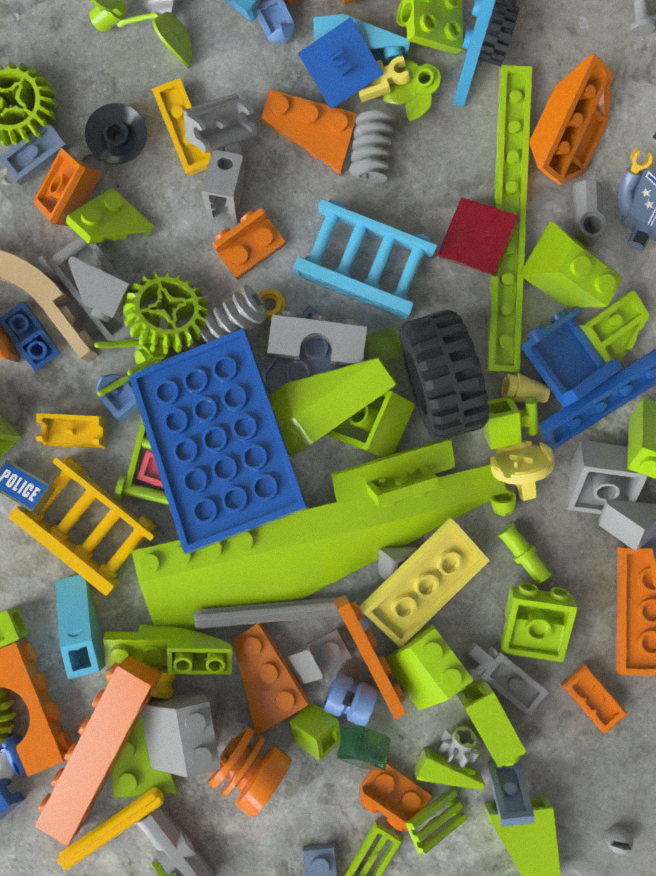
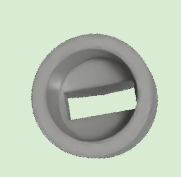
(621, 835)

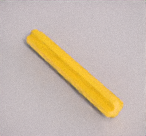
(111, 828)

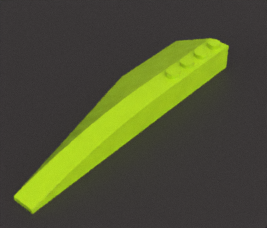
(298, 551)

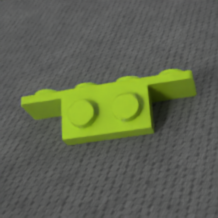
(396, 475)

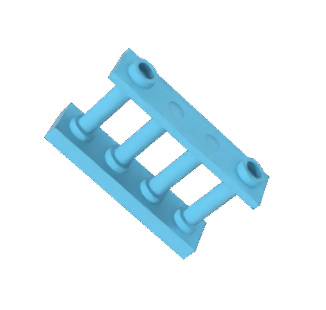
(340, 279)

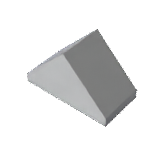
(629, 521)

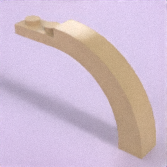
(50, 298)

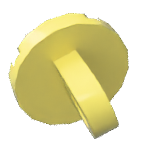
(523, 466)

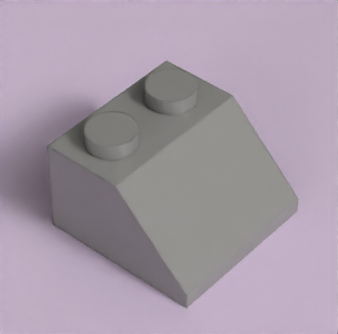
(601, 474)

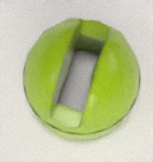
(504, 503)

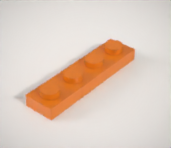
(378, 666)

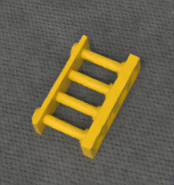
(80, 556)

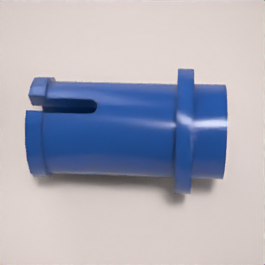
(9, 749)

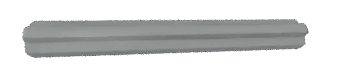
(266, 613)

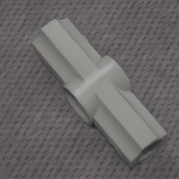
(175, 847)

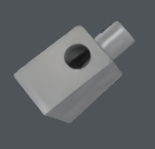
(224, 184)

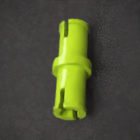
(524, 553)

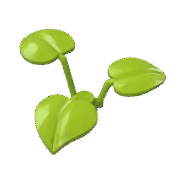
(167, 26)

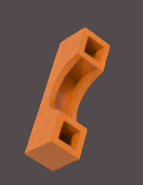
(45, 739)

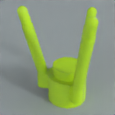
(143, 356)

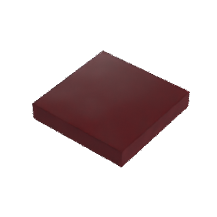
(478, 236)

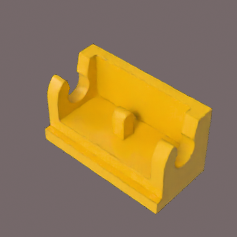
(72, 430)

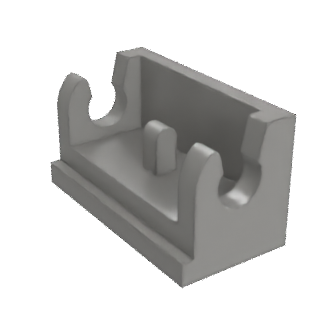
(218, 123)

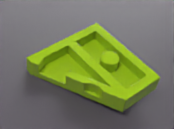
(108, 218)
(616, 326)

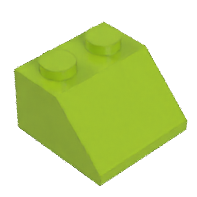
(376, 426)
(428, 668)

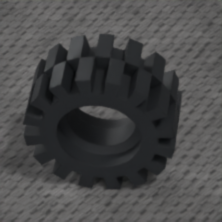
(498, 33)

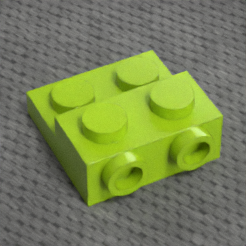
(538, 622)

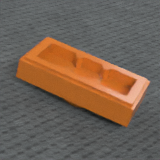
(593, 698)

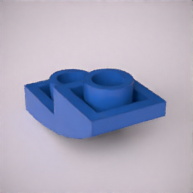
(29, 335)

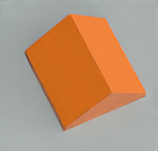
(66, 187)

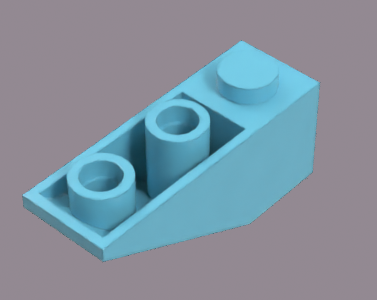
(380, 42)
(78, 627)

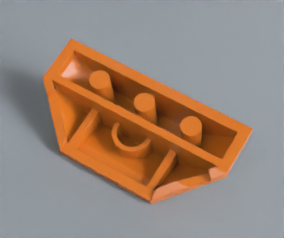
(573, 121)

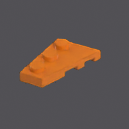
(312, 126)
(267, 679)

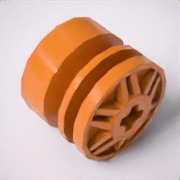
(250, 771)

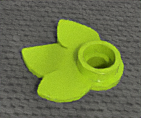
(414, 94)

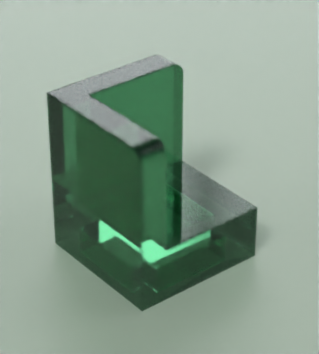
(363, 748)

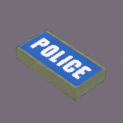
(24, 487)

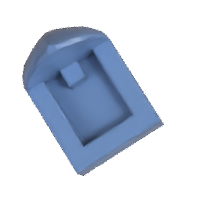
(275, 21)
(120, 401)

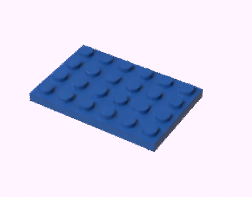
(217, 442)

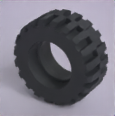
(444, 374)

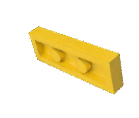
(172, 101)

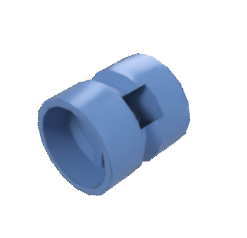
(360, 703)

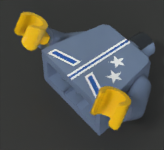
(638, 201)

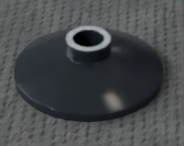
(106, 124)

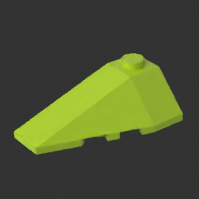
(325, 400)

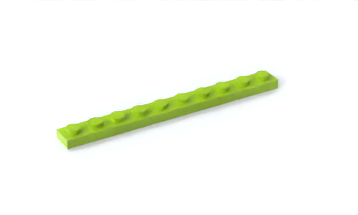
(510, 196)

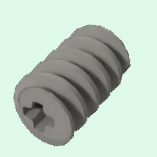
(368, 146)
(243, 313)

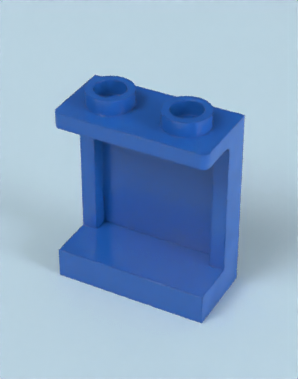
(567, 358)

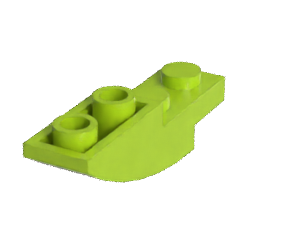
(174, 647)

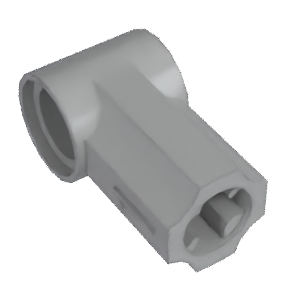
(588, 211)

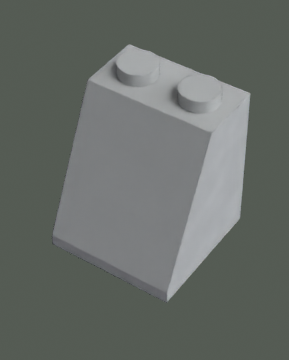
(181, 734)

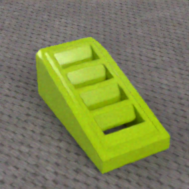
(435, 769)

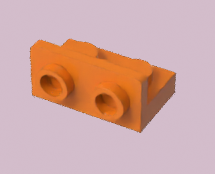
(248, 243)
(393, 795)

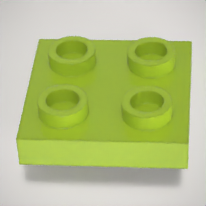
(433, 23)

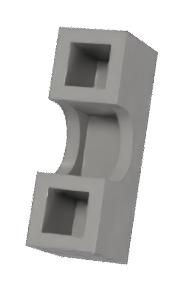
(290, 333)

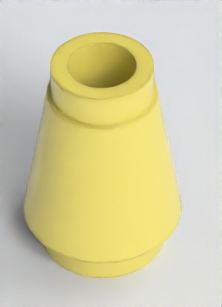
(522, 387)

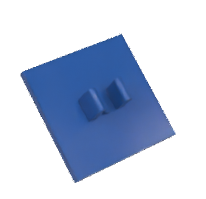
(340, 63)

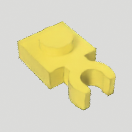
(381, 85)

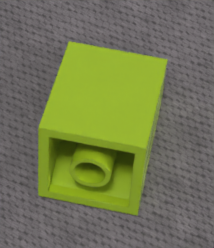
(570, 270)

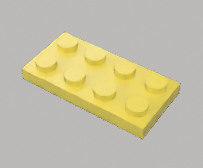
(424, 583)

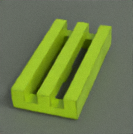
(386, 833)
(435, 837)

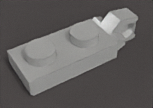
(507, 678)

